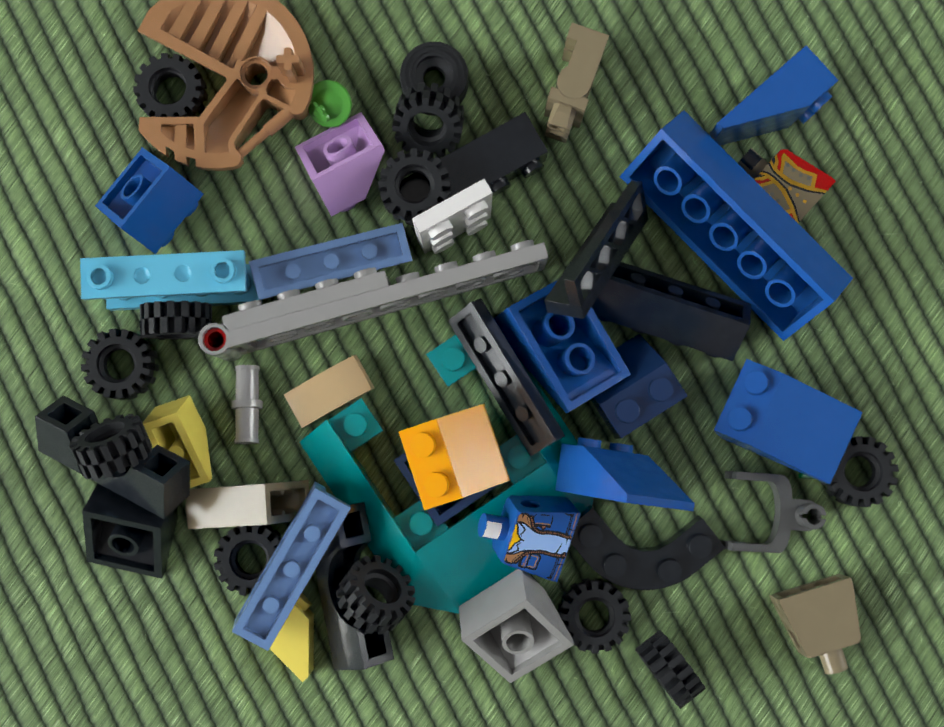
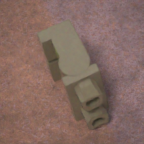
(569, 98)

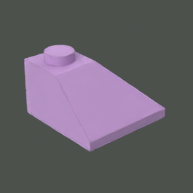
(342, 162)

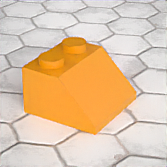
(454, 456)

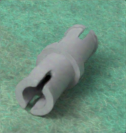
(247, 404)

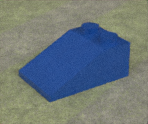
(787, 95)
(563, 353)
(787, 422)
(617, 476)

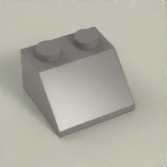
(514, 626)

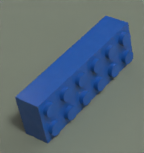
(736, 226)

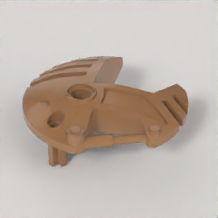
(238, 43)

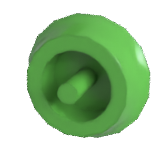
(330, 104)

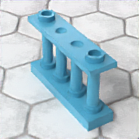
(178, 277)

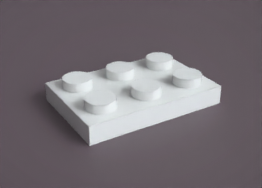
(458, 214)

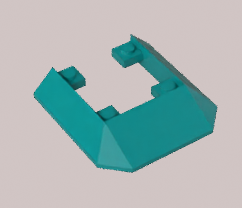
(442, 561)

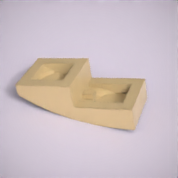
(329, 391)

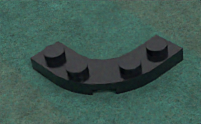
(648, 566)

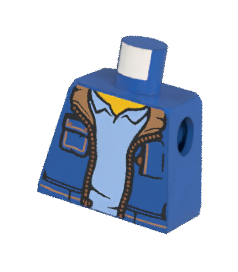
(532, 533)

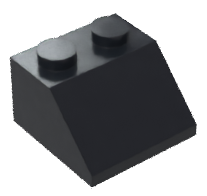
(126, 534)

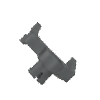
(786, 517)

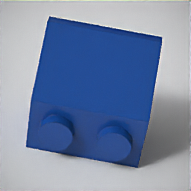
(149, 200)

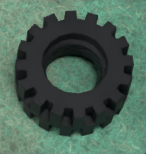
(161, 70)

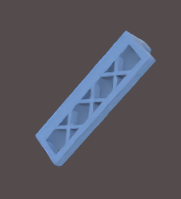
(330, 260)
(290, 567)

